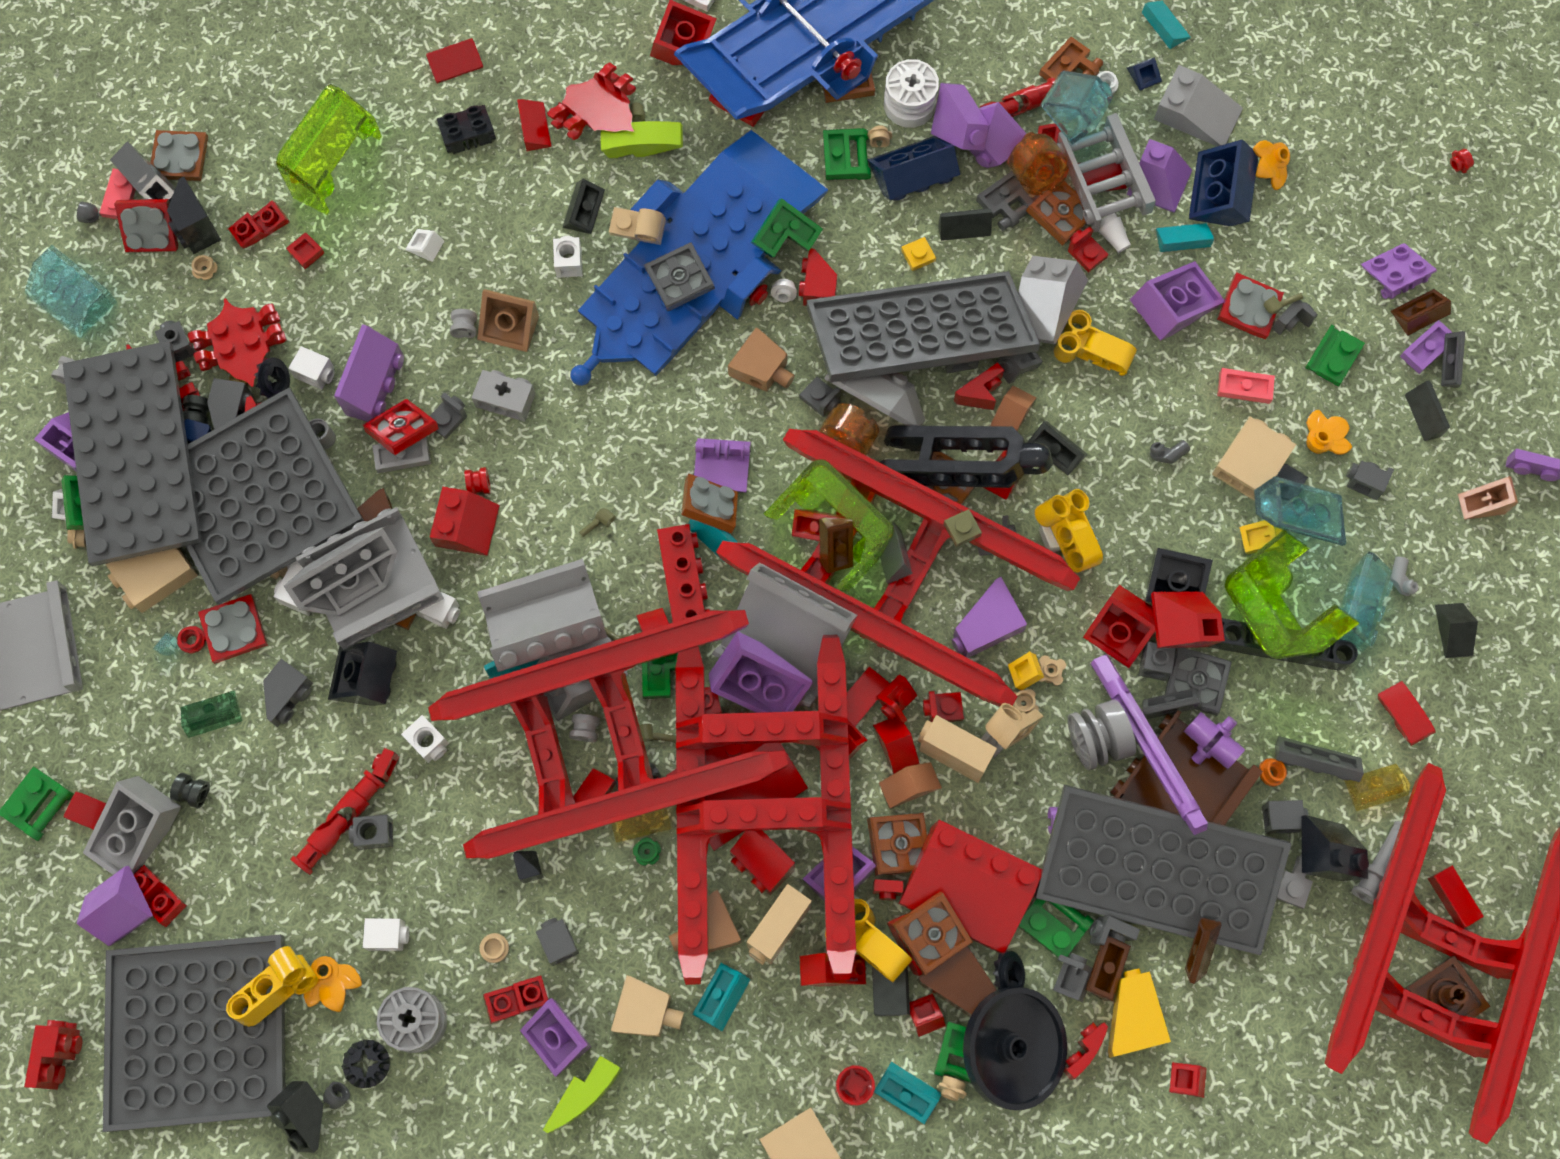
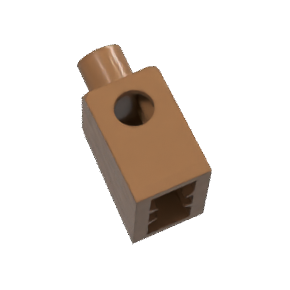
(760, 363)
(720, 926)

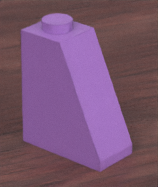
(959, 118)
(989, 621)

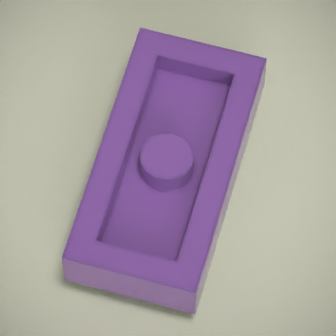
(1426, 347)
(1528, 462)

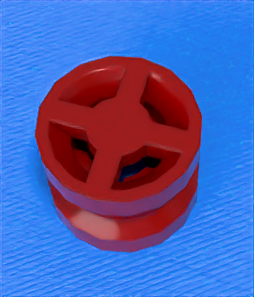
(477, 481)

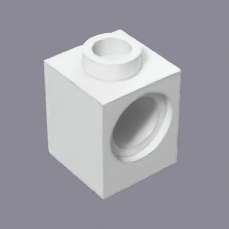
(567, 266)
(312, 368)
(442, 612)
(421, 729)
(385, 934)

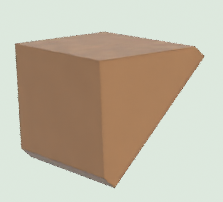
(507, 320)

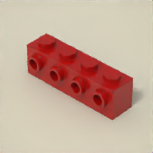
(682, 571)

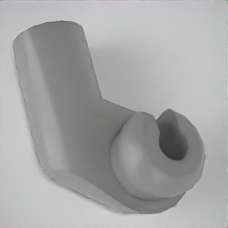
(1400, 580)

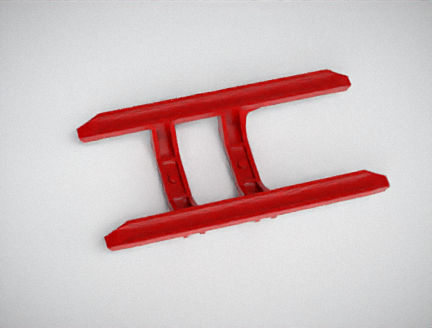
(883, 621)
(637, 789)
(825, 815)
(1521, 960)

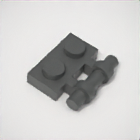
(1000, 198)

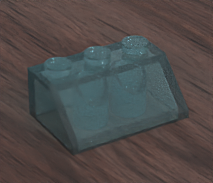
(1077, 103)
(67, 291)
(1301, 509)
(1365, 597)

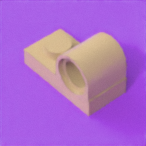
(642, 226)
(1011, 725)

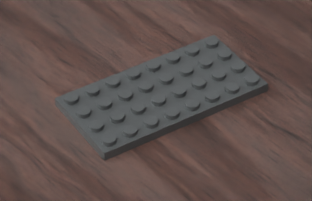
(921, 326)
(131, 453)
(1156, 873)

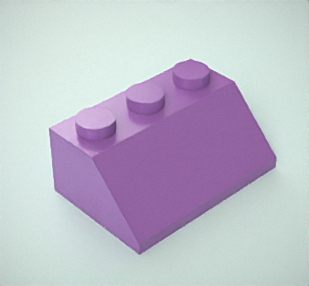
(368, 375)

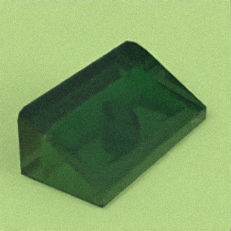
(210, 714)

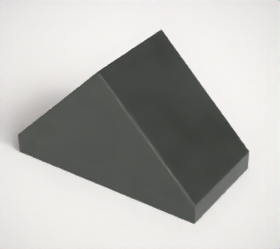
(1456, 629)

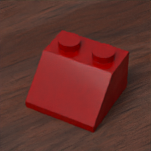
(680, 27)
(464, 521)
(1122, 626)
(762, 860)

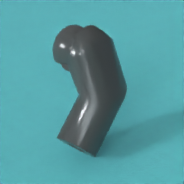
(1168, 455)

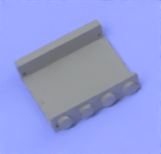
(408, 589)
(541, 615)
(790, 621)
(37, 648)

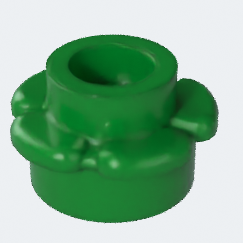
(641, 846)

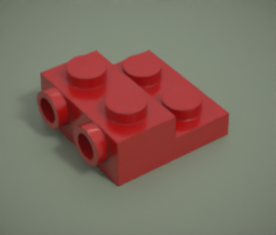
(49, 1047)

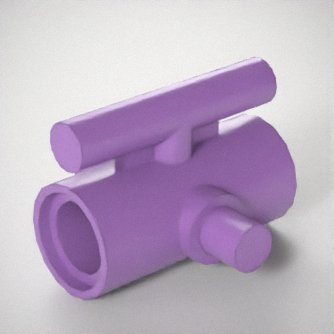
(1214, 740)

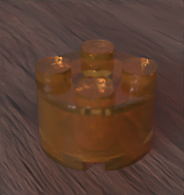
(1038, 163)
(850, 427)

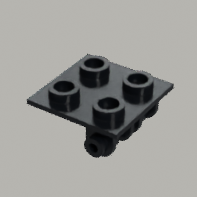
(465, 126)

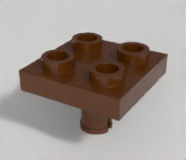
(1450, 988)

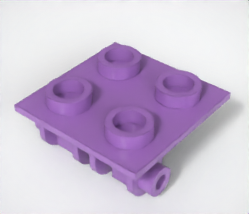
(1399, 270)
(723, 462)

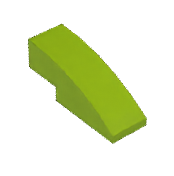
(646, 140)
(583, 1094)

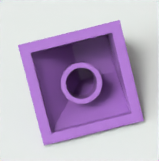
(1001, 138)
(1165, 174)

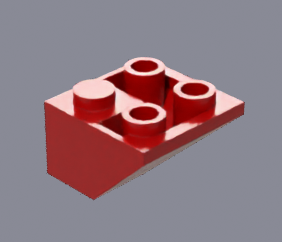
(1186, 620)

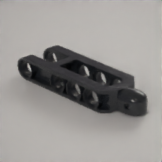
(996, 474)

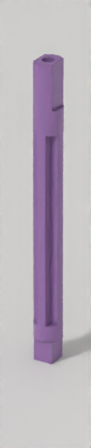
(1151, 746)

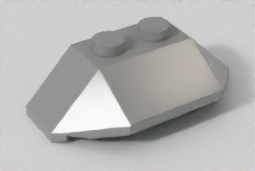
(888, 394)
(344, 575)

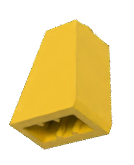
(1136, 1015)

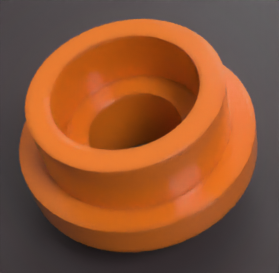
(1278, 769)

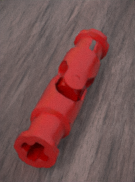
(1031, 96)
(328, 833)

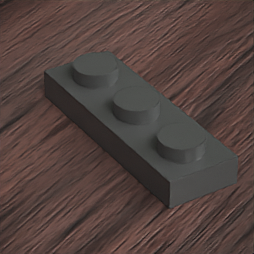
(1319, 759)

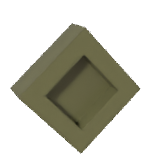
(962, 528)

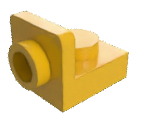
(1257, 535)

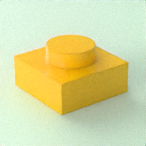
(918, 254)
(1025, 671)

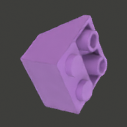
(57, 440)

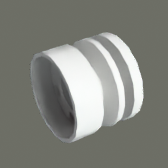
(911, 93)

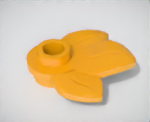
(1272, 162)
(1330, 431)
(332, 987)

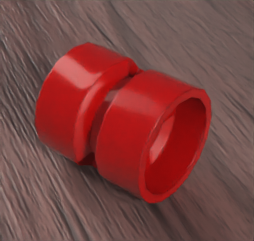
(855, 1085)

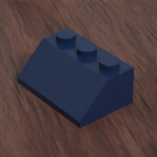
(915, 167)
(1224, 184)

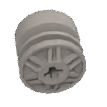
(1101, 734)
(417, 1036)

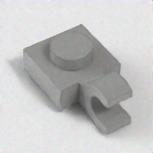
(1294, 886)

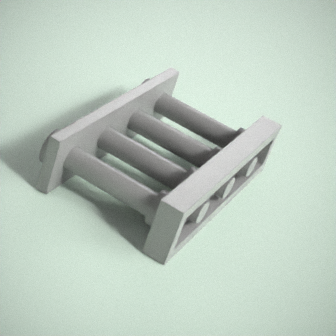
(1121, 154)

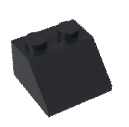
(190, 220)
(1177, 573)
(363, 674)
(1332, 851)

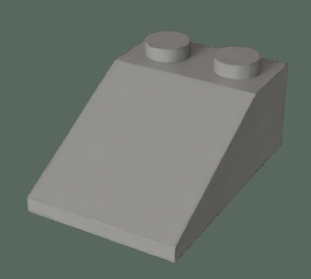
(1198, 107)
(1050, 294)
(131, 825)

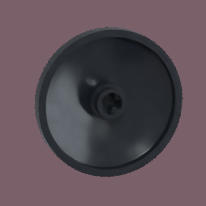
(1015, 1048)

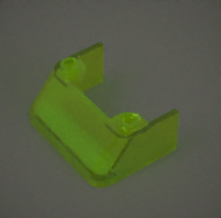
(321, 143)
(824, 482)
(1257, 593)

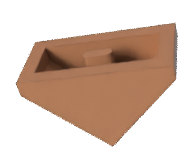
(1013, 408)
(1488, 500)
(909, 784)

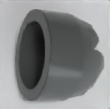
(87, 212)
(334, 1101)

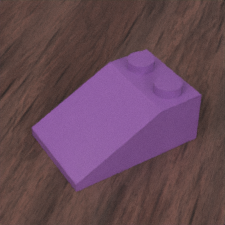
(1176, 300)
(757, 677)

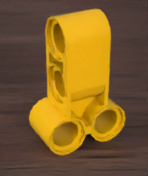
(1093, 345)
(1071, 529)
(876, 946)
(287, 974)

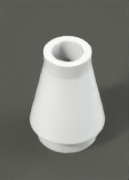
(1114, 232)

